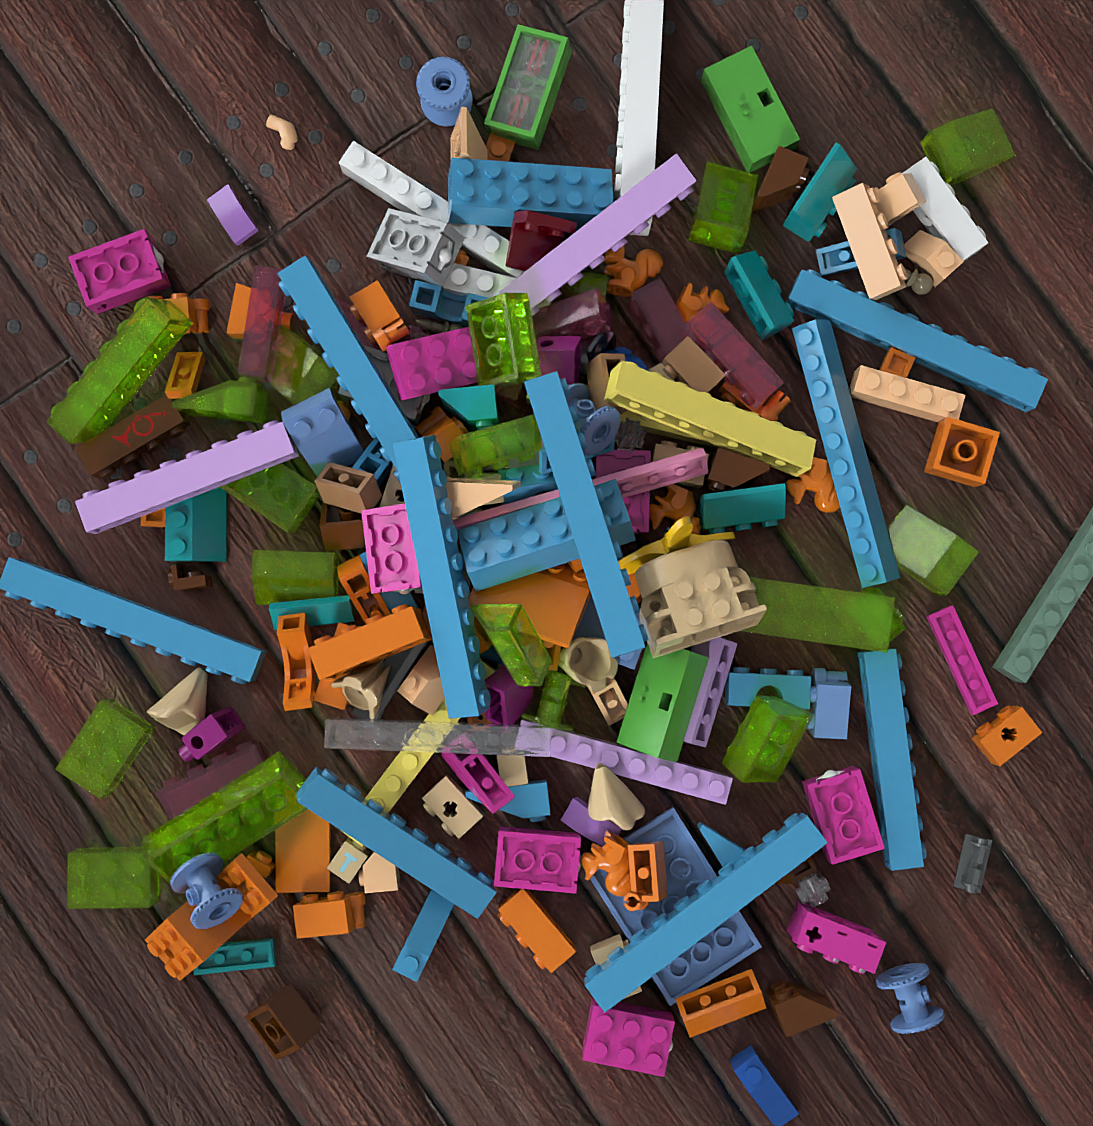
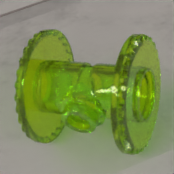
(553, 701)

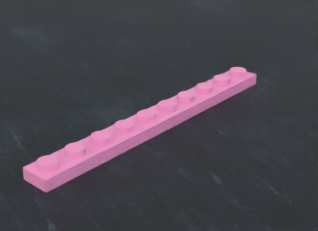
(630, 482)

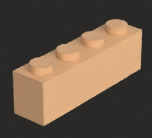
(869, 241)
(905, 394)

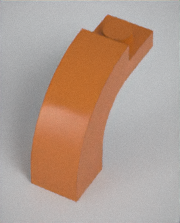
(299, 670)

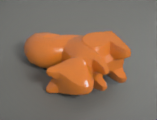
(630, 274)
(691, 303)
(819, 481)
(676, 505)
(613, 859)

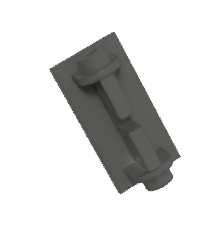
(972, 863)

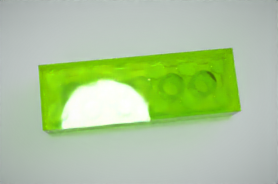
(119, 370)
(824, 615)
(228, 818)

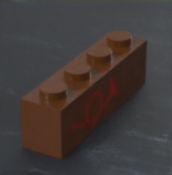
(132, 437)

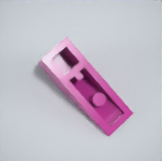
(480, 779)

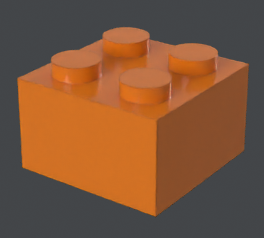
(961, 452)

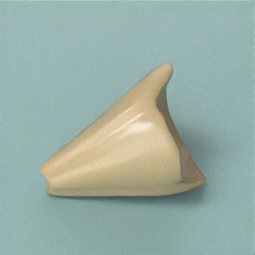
(588, 662)
(365, 686)
(184, 704)
(613, 800)

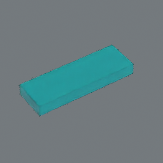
(318, 610)
(240, 956)

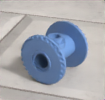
(443, 90)
(597, 425)
(201, 889)
(913, 997)

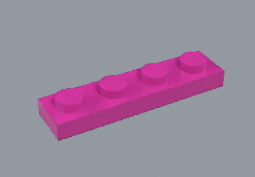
(961, 660)

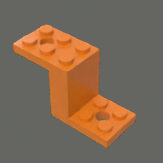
(185, 946)

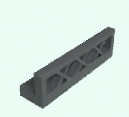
(401, 666)

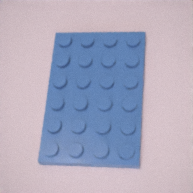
(684, 873)

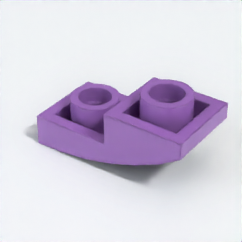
(232, 215)
(579, 820)

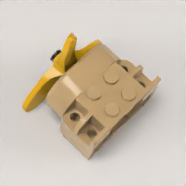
(691, 589)

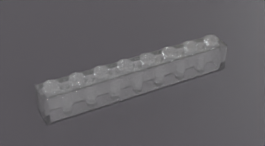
(437, 737)

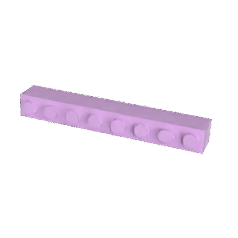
(604, 233)
(186, 478)
(638, 765)

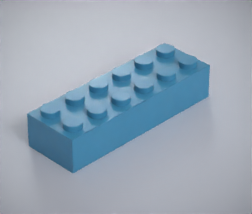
(493, 190)
(533, 539)

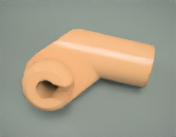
(286, 130)

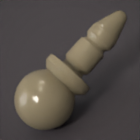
(920, 283)
(437, 327)

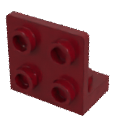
(534, 237)

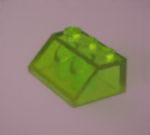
(496, 446)
(293, 575)
(514, 641)
(766, 740)

